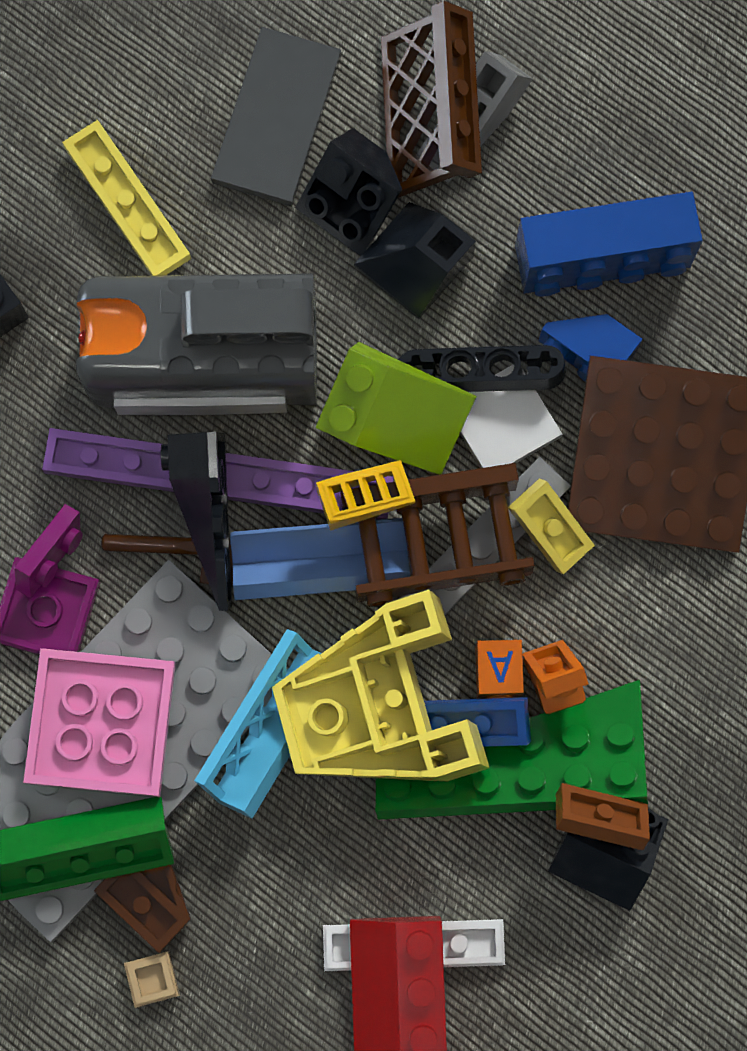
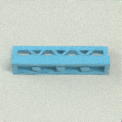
(259, 760)

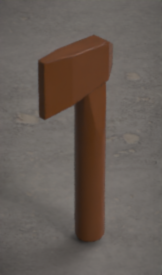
(154, 544)

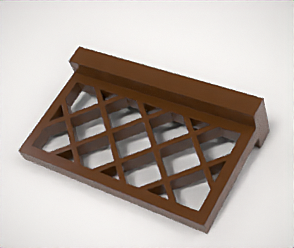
(452, 95)

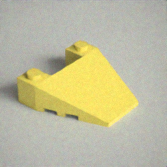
(363, 707)

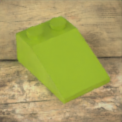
(395, 409)

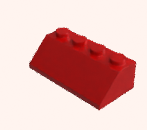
(398, 984)

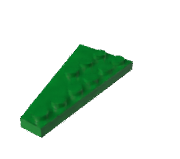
(584, 746)

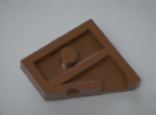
(148, 903)

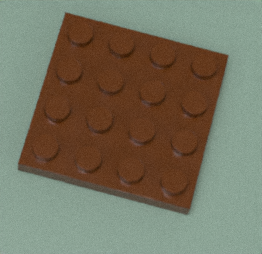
(661, 454)

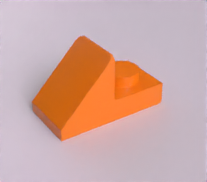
(556, 676)

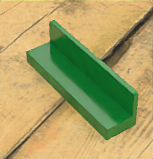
(83, 848)

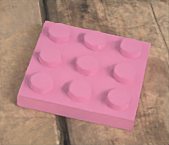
(99, 722)

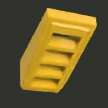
(354, 513)

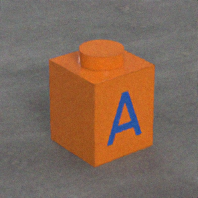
(499, 669)

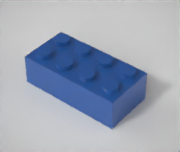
(608, 243)

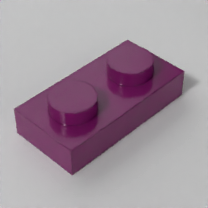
(42, 559)

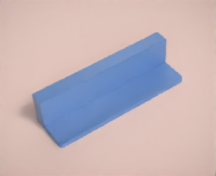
(311, 559)

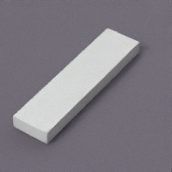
(463, 944)

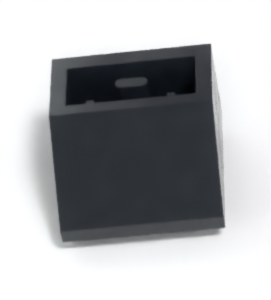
(606, 867)

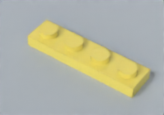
(126, 200)

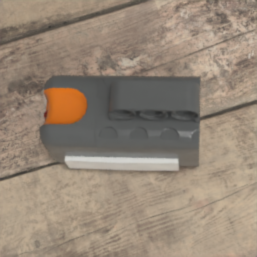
(198, 343)

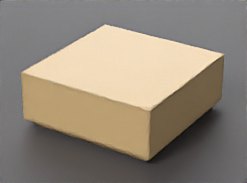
(151, 979)

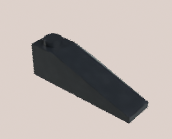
(200, 485)

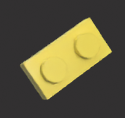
(551, 526)

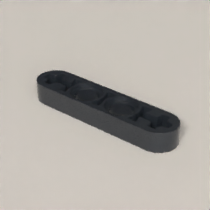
(483, 358)

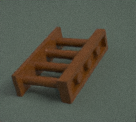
(451, 492)

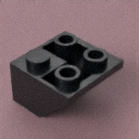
(351, 190)
(417, 257)

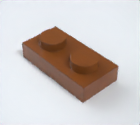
(602, 816)

